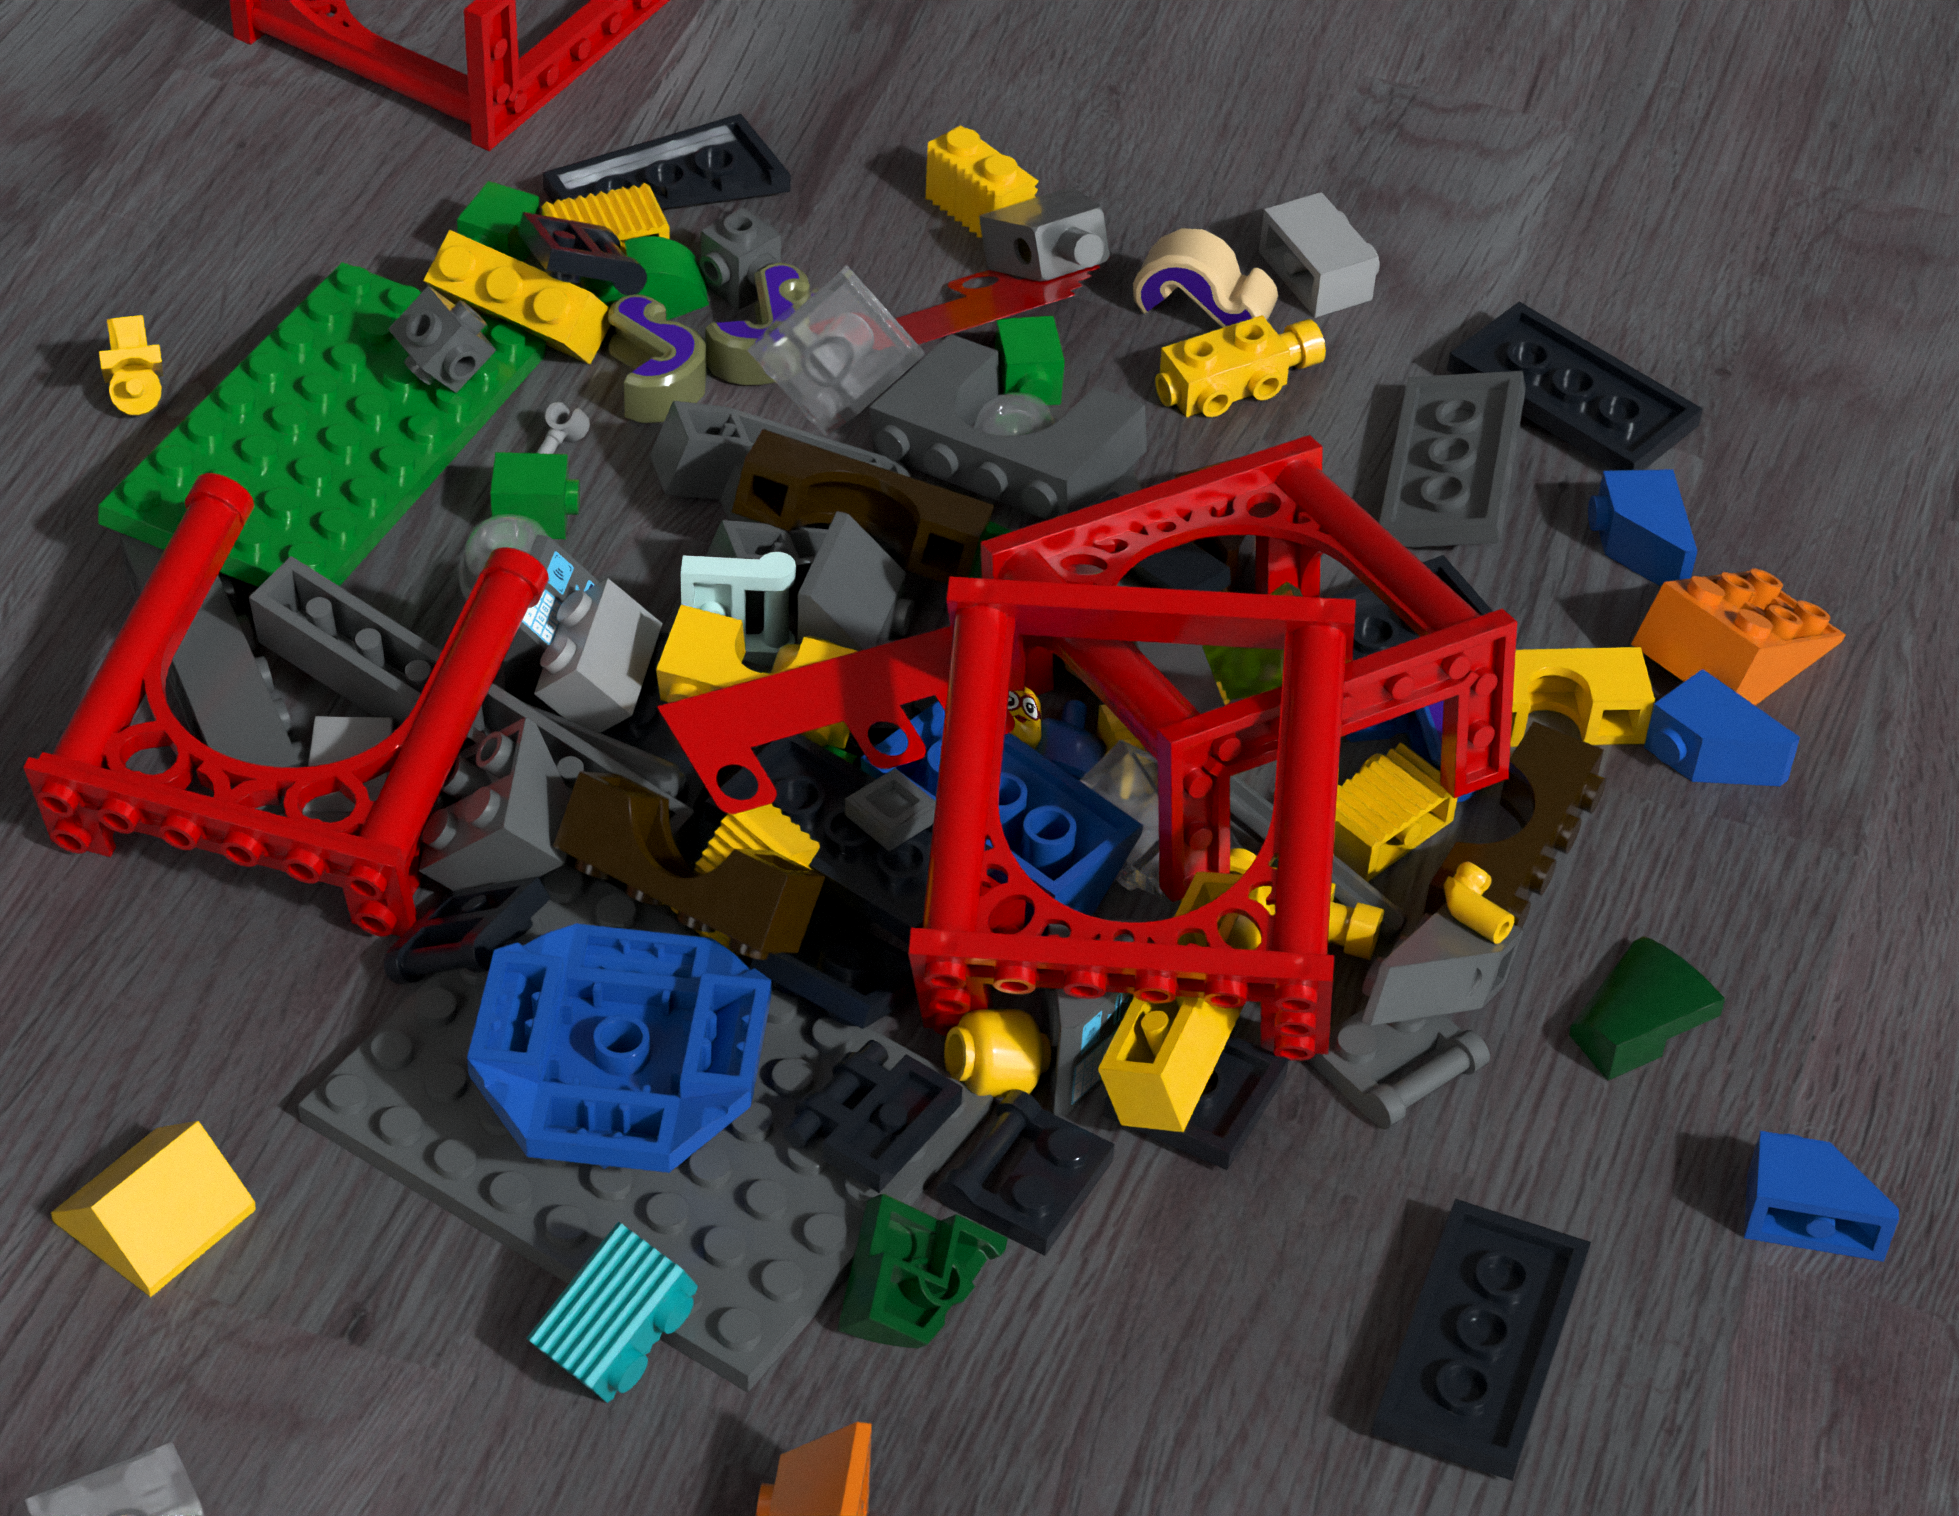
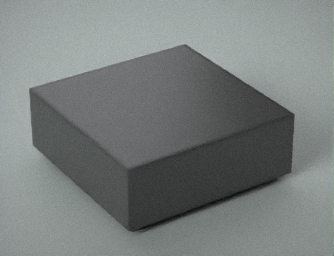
(891, 809)

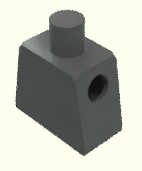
(1060, 231)

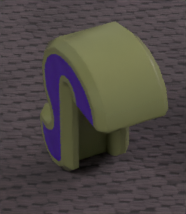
(727, 342)
(664, 356)

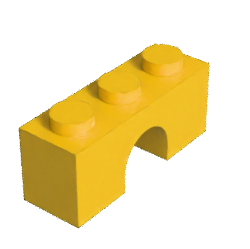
(520, 294)
(708, 653)
(1595, 687)

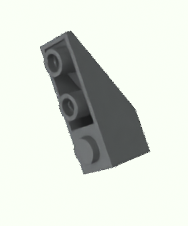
(1437, 971)

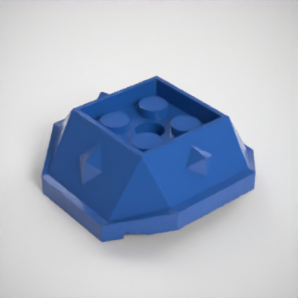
(618, 1044)

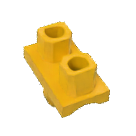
(132, 367)

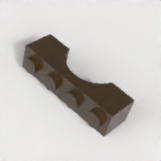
(804, 484)
(1546, 792)
(626, 835)

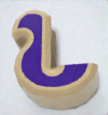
(1207, 274)

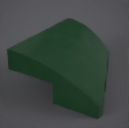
(1642, 1005)
(911, 1272)

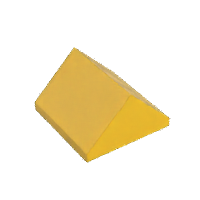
(158, 1206)

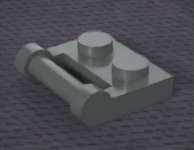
(1369, 1055)

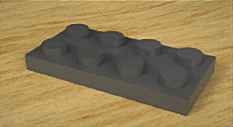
(1453, 459)

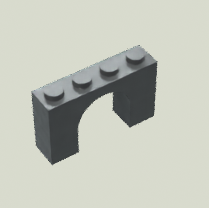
(1044, 473)

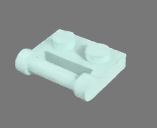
(721, 588)

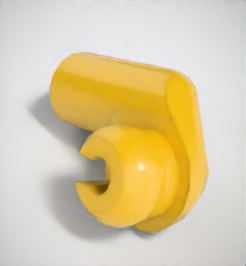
(1472, 909)

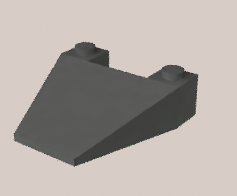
(703, 457)

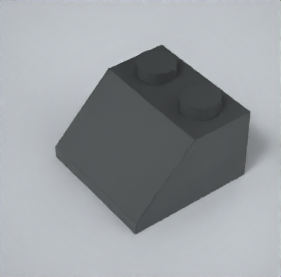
(853, 591)

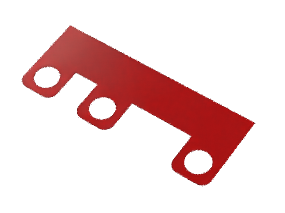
(850, 688)

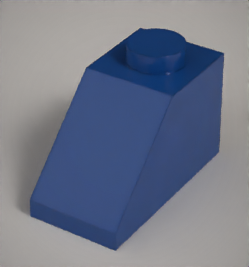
(1644, 523)
(1719, 736)
(1815, 1199)

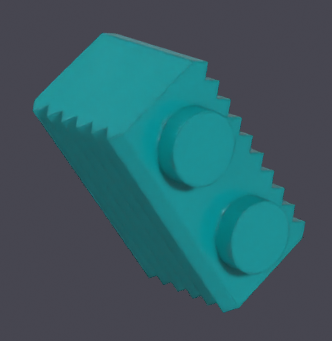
(615, 1313)

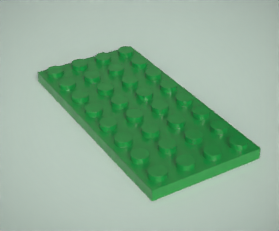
(322, 432)

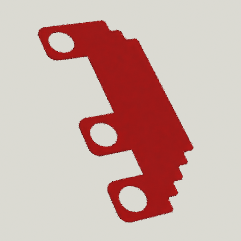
(988, 303)

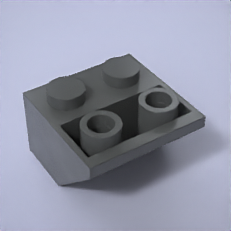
(497, 812)

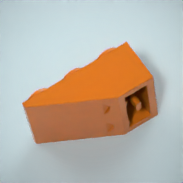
(1735, 630)

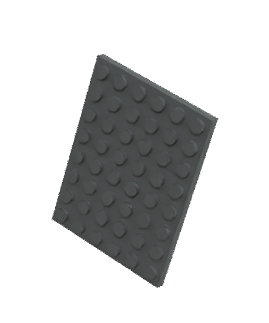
(744, 1215)

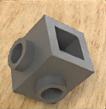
(734, 252)
(442, 340)

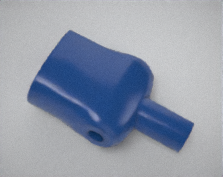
(1069, 743)

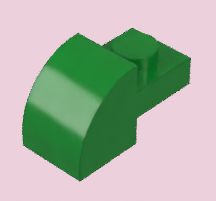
(671, 273)

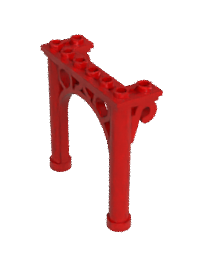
(373, 851)

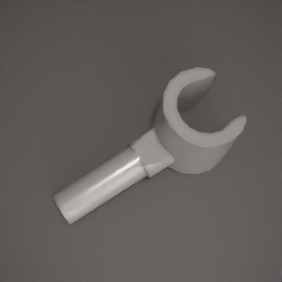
(570, 431)

